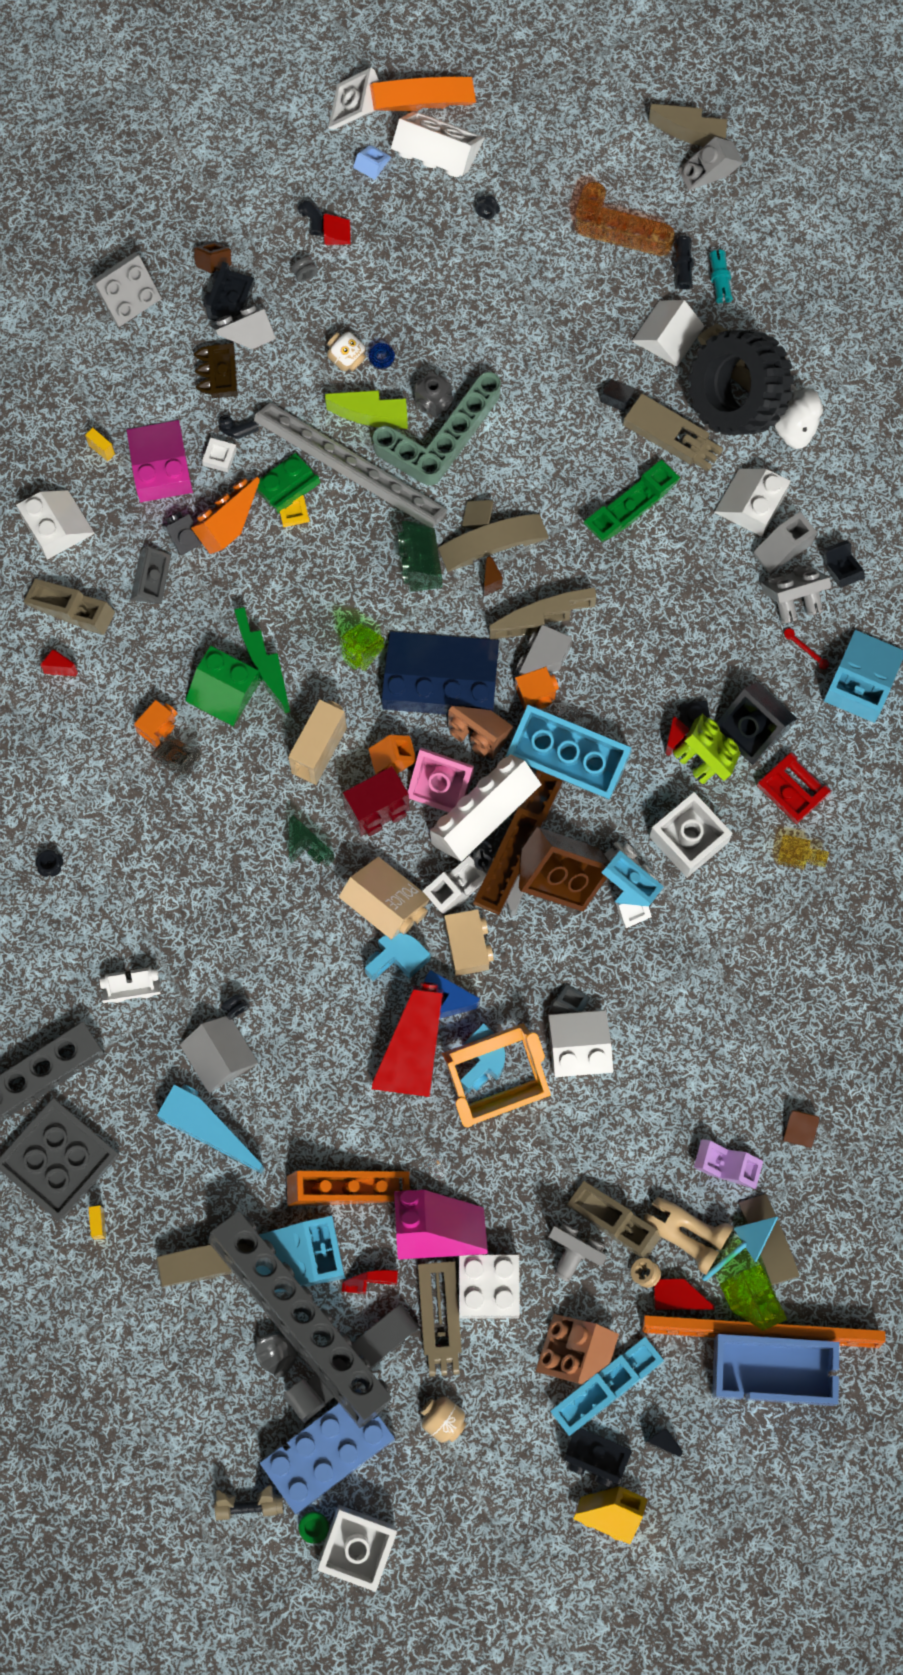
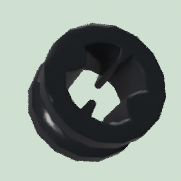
(235, 1006)

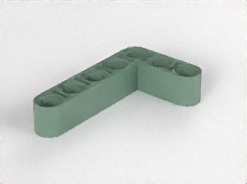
(446, 437)

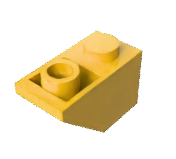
(612, 1512)

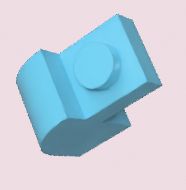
(401, 950)
(487, 1063)

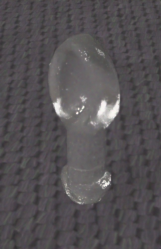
(576, 717)
(433, 1162)

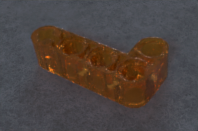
(624, 223)

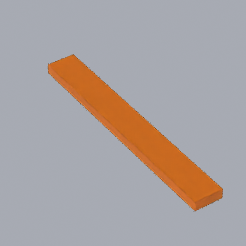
(711, 1328)

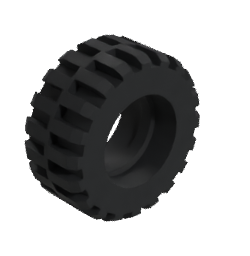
(769, 382)

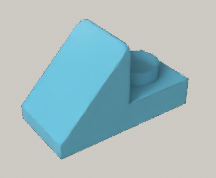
(637, 885)

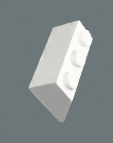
(436, 143)

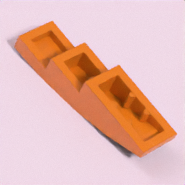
(422, 93)

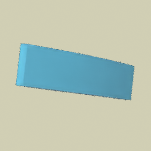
(607, 1386)

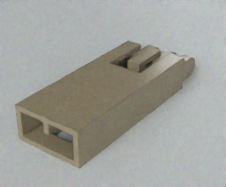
(663, 426)
(440, 1353)

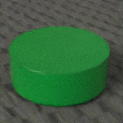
(314, 1527)

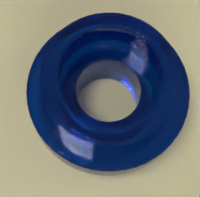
(381, 348)

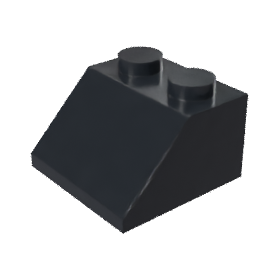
(755, 721)

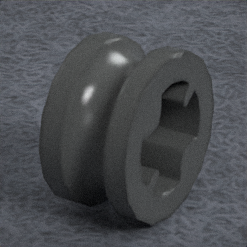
(304, 269)

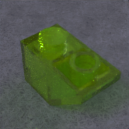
(361, 646)
(753, 1298)

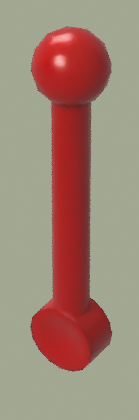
(790, 634)

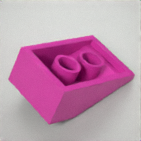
(159, 461)
(437, 1226)

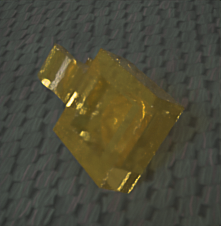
(796, 852)

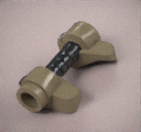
(265, 1502)

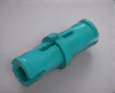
(720, 276)

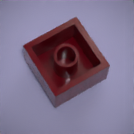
(376, 802)

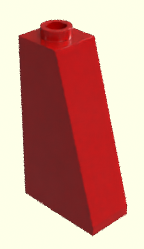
(412, 1050)

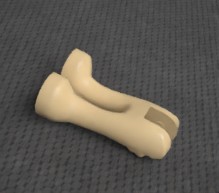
(678, 1218)

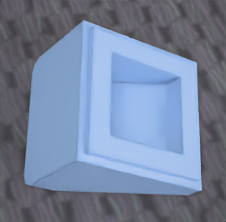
(371, 161)

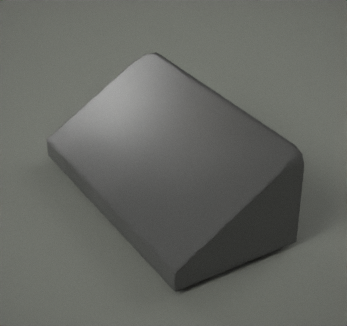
(151, 575)

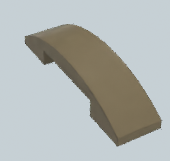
(492, 539)

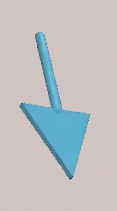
(753, 1238)

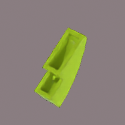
(368, 409)

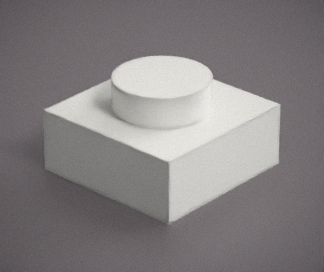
(219, 455)
(632, 914)

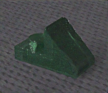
(301, 839)

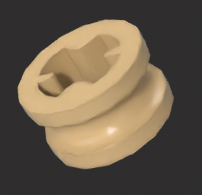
(648, 1281)

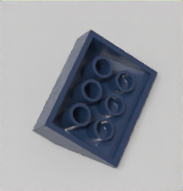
(439, 672)

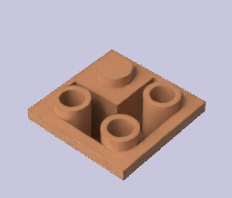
(489, 729)
(575, 1349)

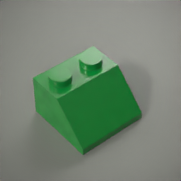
(222, 686)

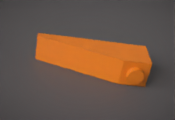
(343, 1187)

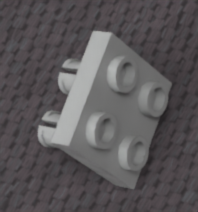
(126, 289)
(804, 583)
(575, 1250)

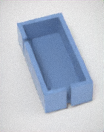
(775, 1370)
(324, 1456)

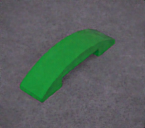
(633, 503)

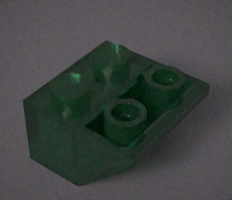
(419, 557)

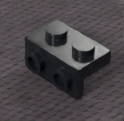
(228, 294)
(597, 1456)

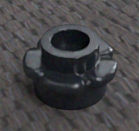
(489, 204)
(44, 858)

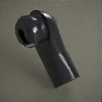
(310, 209)
(236, 430)

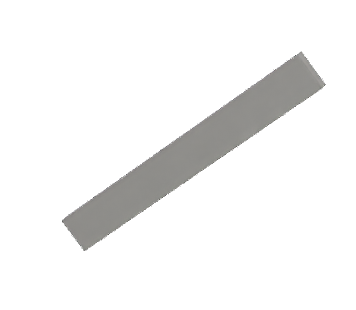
(350, 465)

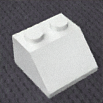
(753, 499)
(54, 521)
(580, 1043)

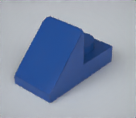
(456, 1000)

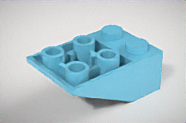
(864, 676)
(309, 1250)

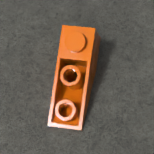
(226, 521)

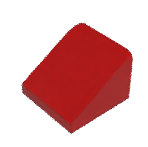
(336, 230)
(58, 665)
(677, 735)

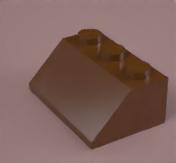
(561, 869)

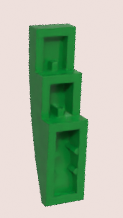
(268, 665)

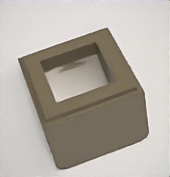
(478, 513)

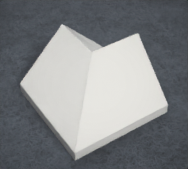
(353, 99)

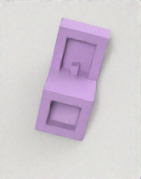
(728, 1164)

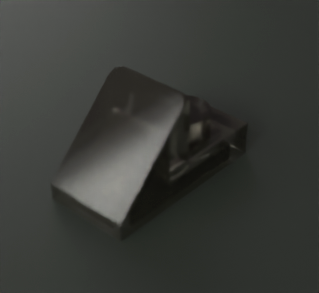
(177, 757)

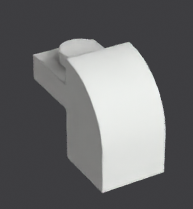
(453, 889)

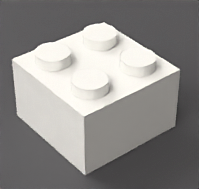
(690, 834)
(489, 1287)
(356, 1548)

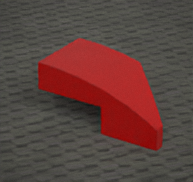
(359, 1283)
(680, 1295)

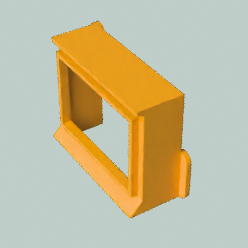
(510, 1098)

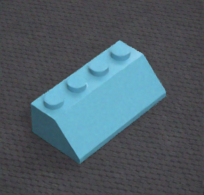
(569, 752)

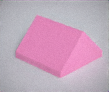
(439, 780)

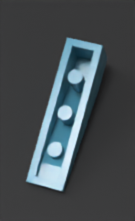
(192, 1116)

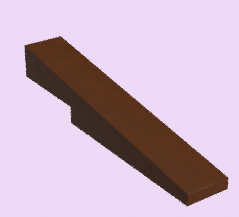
(507, 861)

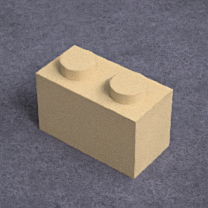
(467, 942)

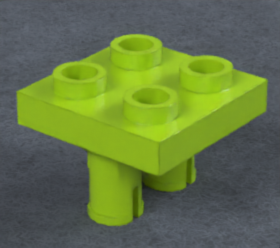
(716, 750)

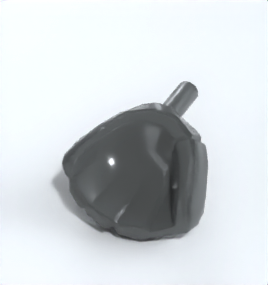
(275, 1353)

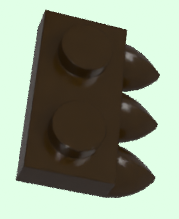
(219, 368)

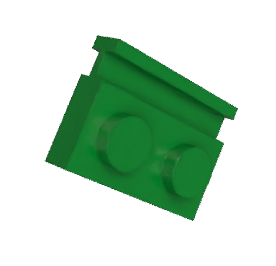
(287, 483)

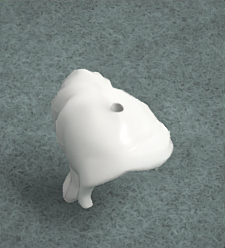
(802, 411)

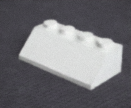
(484, 808)

